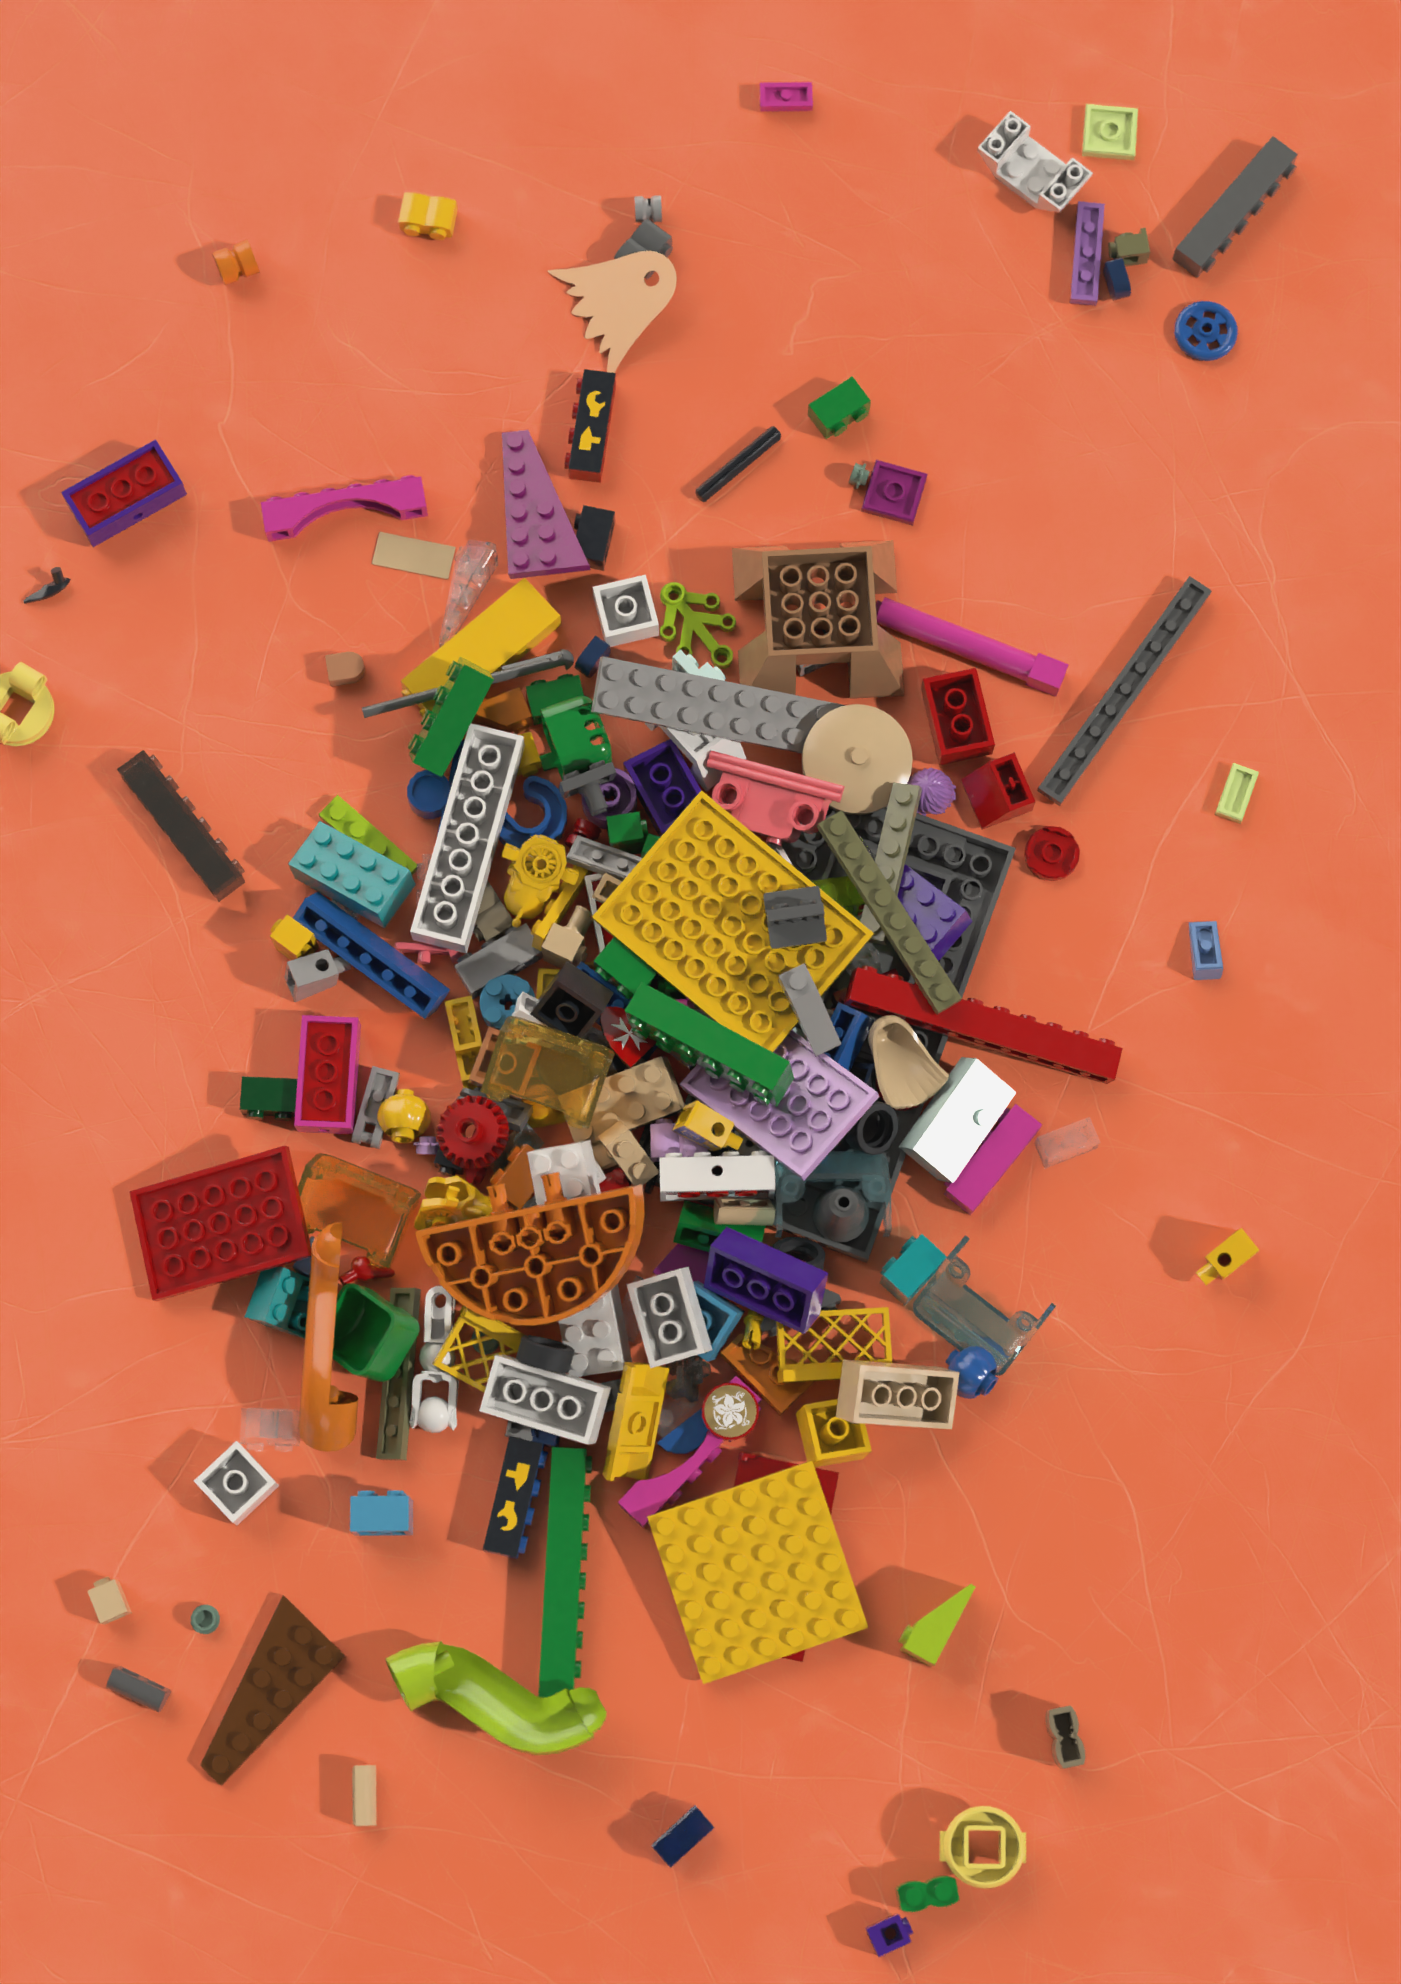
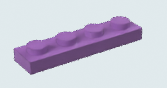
(1087, 253)

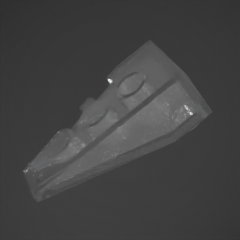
(470, 575)

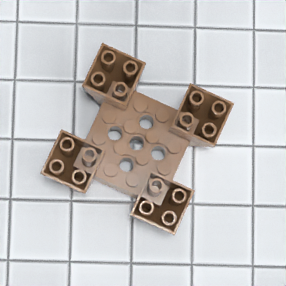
(789, 639)

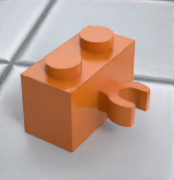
(516, 1177)

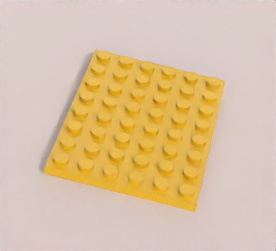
(703, 927)

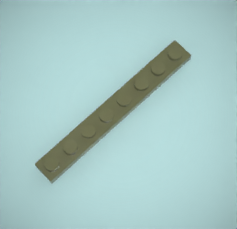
(889, 912)

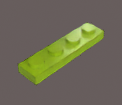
(348, 821)

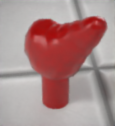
(364, 1270)

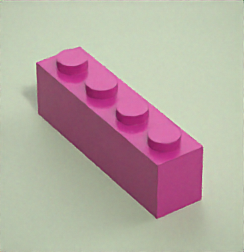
(993, 1158)

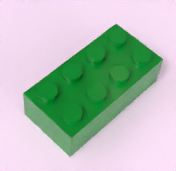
(450, 716)

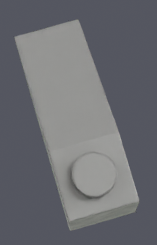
(809, 1009)

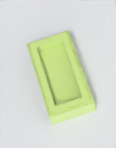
(1236, 793)

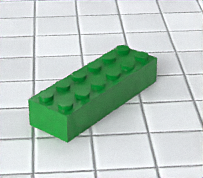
(709, 1045)

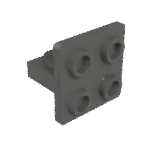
(795, 917)

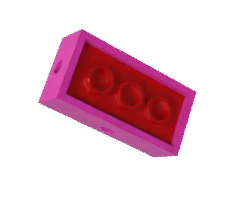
(327, 1074)

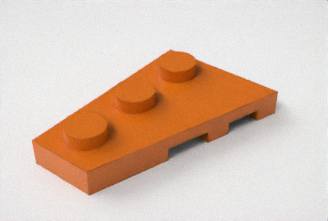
(760, 1371)

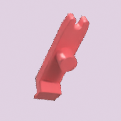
(424, 951)

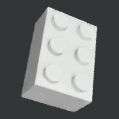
(669, 1317)

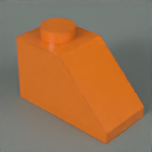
(505, 712)

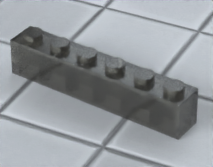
(181, 825)

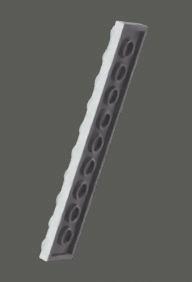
(705, 705)

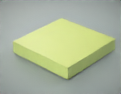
(1110, 132)

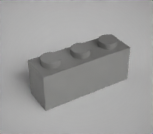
(497, 958)

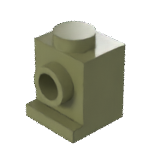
(1130, 247)

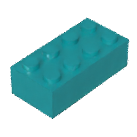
(352, 874)

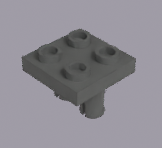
(589, 785)

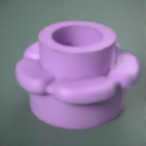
(426, 1145)

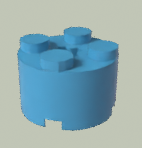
(497, 993)

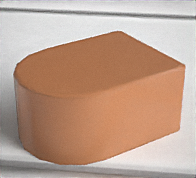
(344, 668)

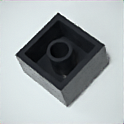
(572, 1001)

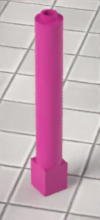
(1039, 671)

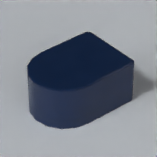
(1117, 279)
(589, 659)

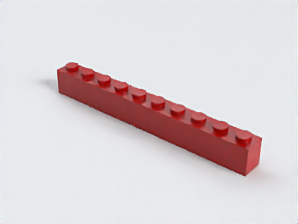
(986, 1026)

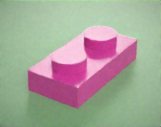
(786, 96)

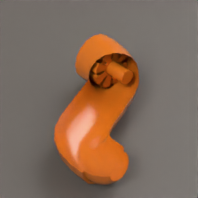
(326, 1413)

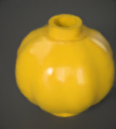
(404, 1116)

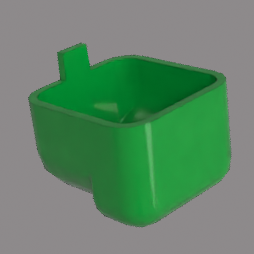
(371, 1333)

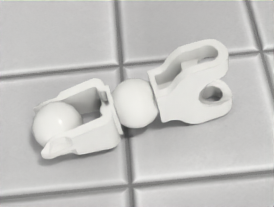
(434, 1412)

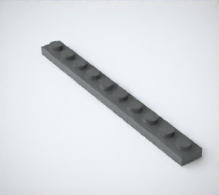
(1124, 691)

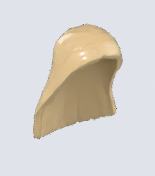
(902, 1064)

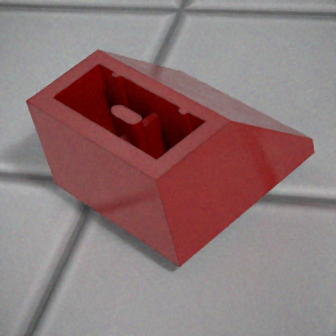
(998, 791)

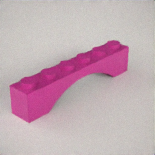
(289, 516)
(651, 1495)

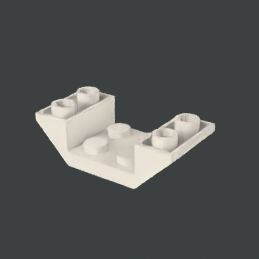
(1030, 167)
(697, 750)

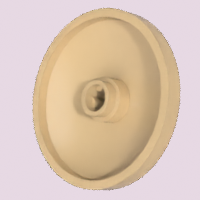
(860, 751)

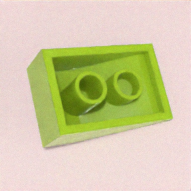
(930, 1634)

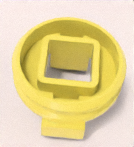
(31, 686)
(955, 1847)

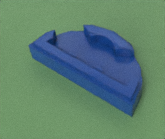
(686, 1436)

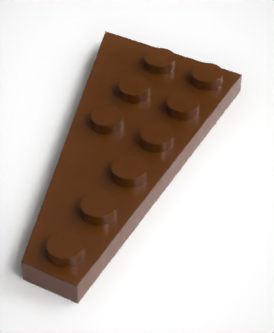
(279, 1678)

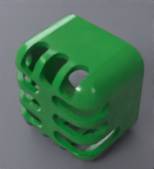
(570, 740)

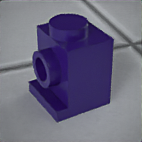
(877, 1934)

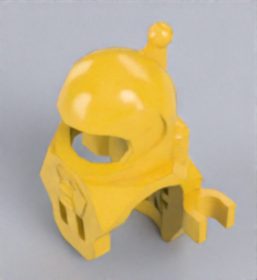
(534, 875)
(449, 1202)

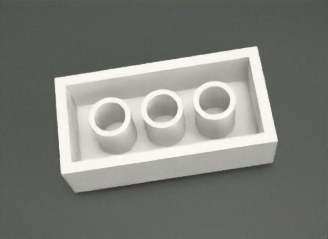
(545, 1399)

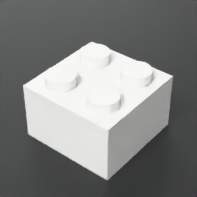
(626, 611)
(236, 1483)

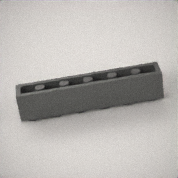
(1235, 206)

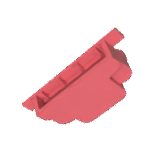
(771, 799)

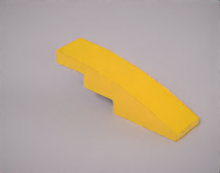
(465, 1035)

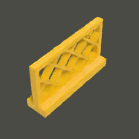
(493, 1329)
(831, 1370)

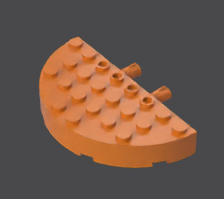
(540, 1258)

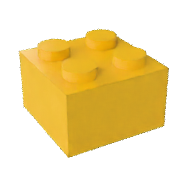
(829, 1438)

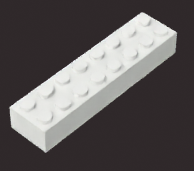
(467, 838)
(599, 1330)

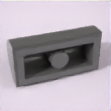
(138, 1688)

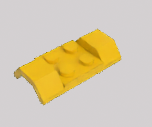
(635, 1421)

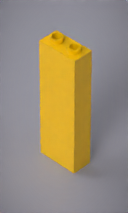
(491, 640)

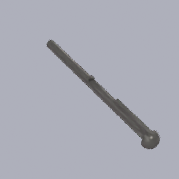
(508, 672)

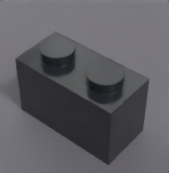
(594, 534)

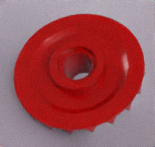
(485, 1144)

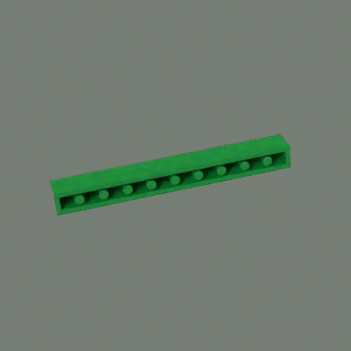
(563, 1570)

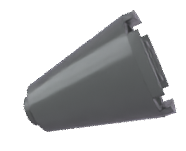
(837, 1222)

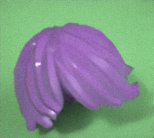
(936, 791)

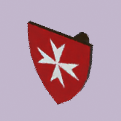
(620, 1037)

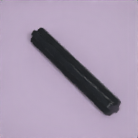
(738, 463)

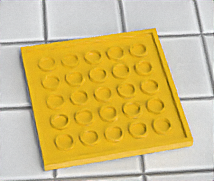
(757, 1572)

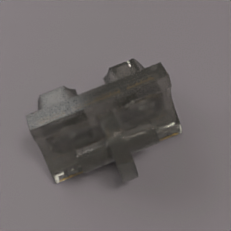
(688, 1374)

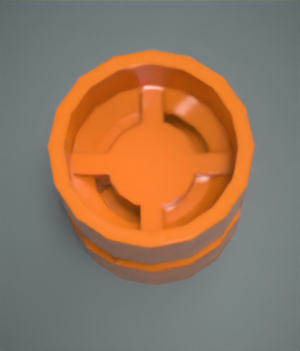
(236, 262)

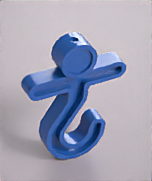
(429, 795)

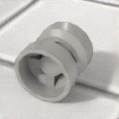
(648, 208)

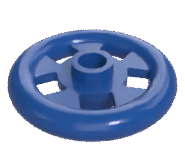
(1202, 351)

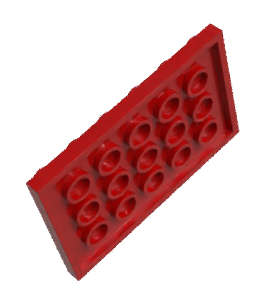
(221, 1223)

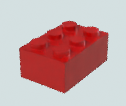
(957, 716)

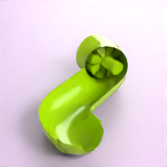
(496, 1700)

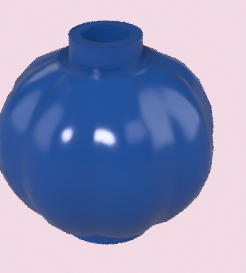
(975, 1371)

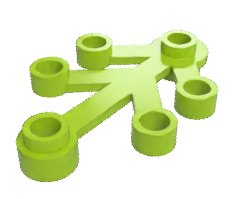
(694, 621)

